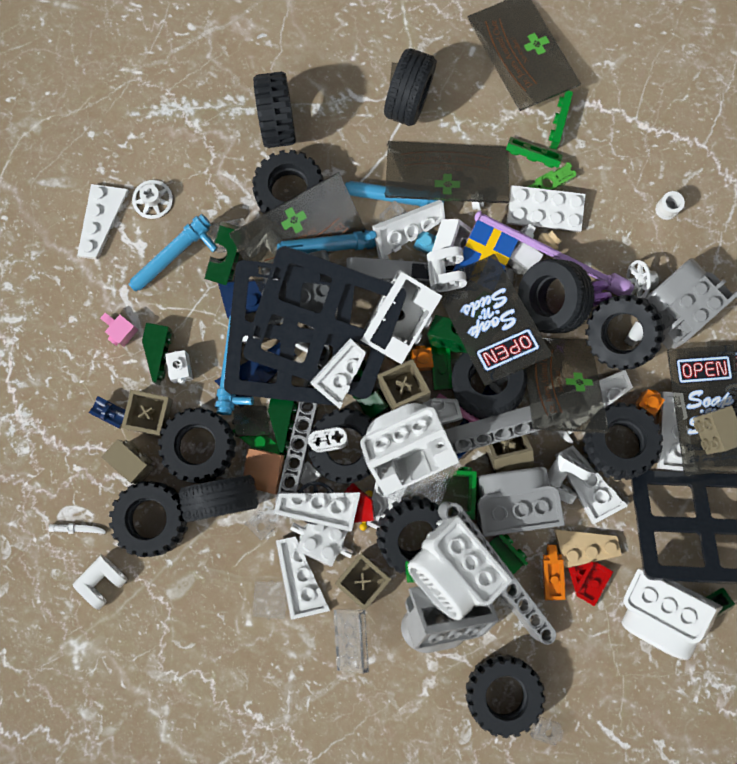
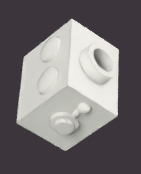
(523, 258)
(180, 374)

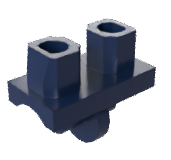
(108, 412)

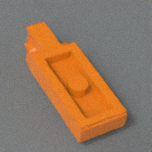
(553, 574)

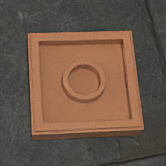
(265, 469)

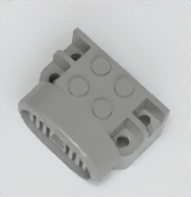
(688, 301)
(517, 502)
(431, 630)

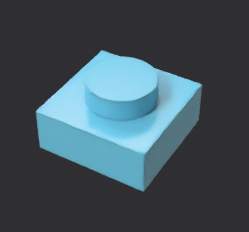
(425, 242)

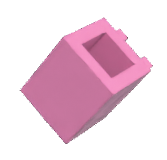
(119, 330)

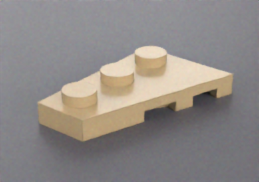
(583, 548)

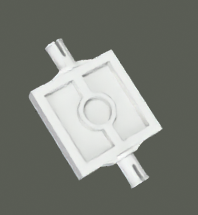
(321, 542)

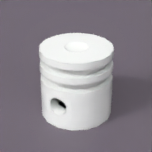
(669, 205)

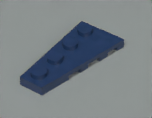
(253, 297)
(257, 372)

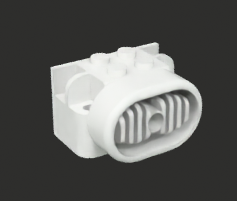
(417, 309)
(406, 447)
(457, 570)
(668, 615)

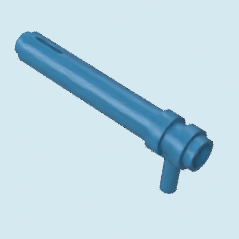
(376, 192)
(191, 233)
(333, 243)
(226, 401)

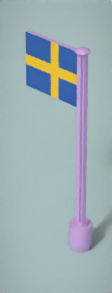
(496, 238)

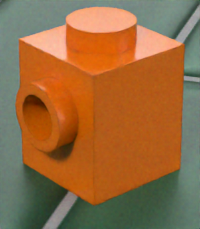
(422, 357)
(651, 401)

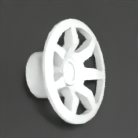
(151, 198)
(643, 280)

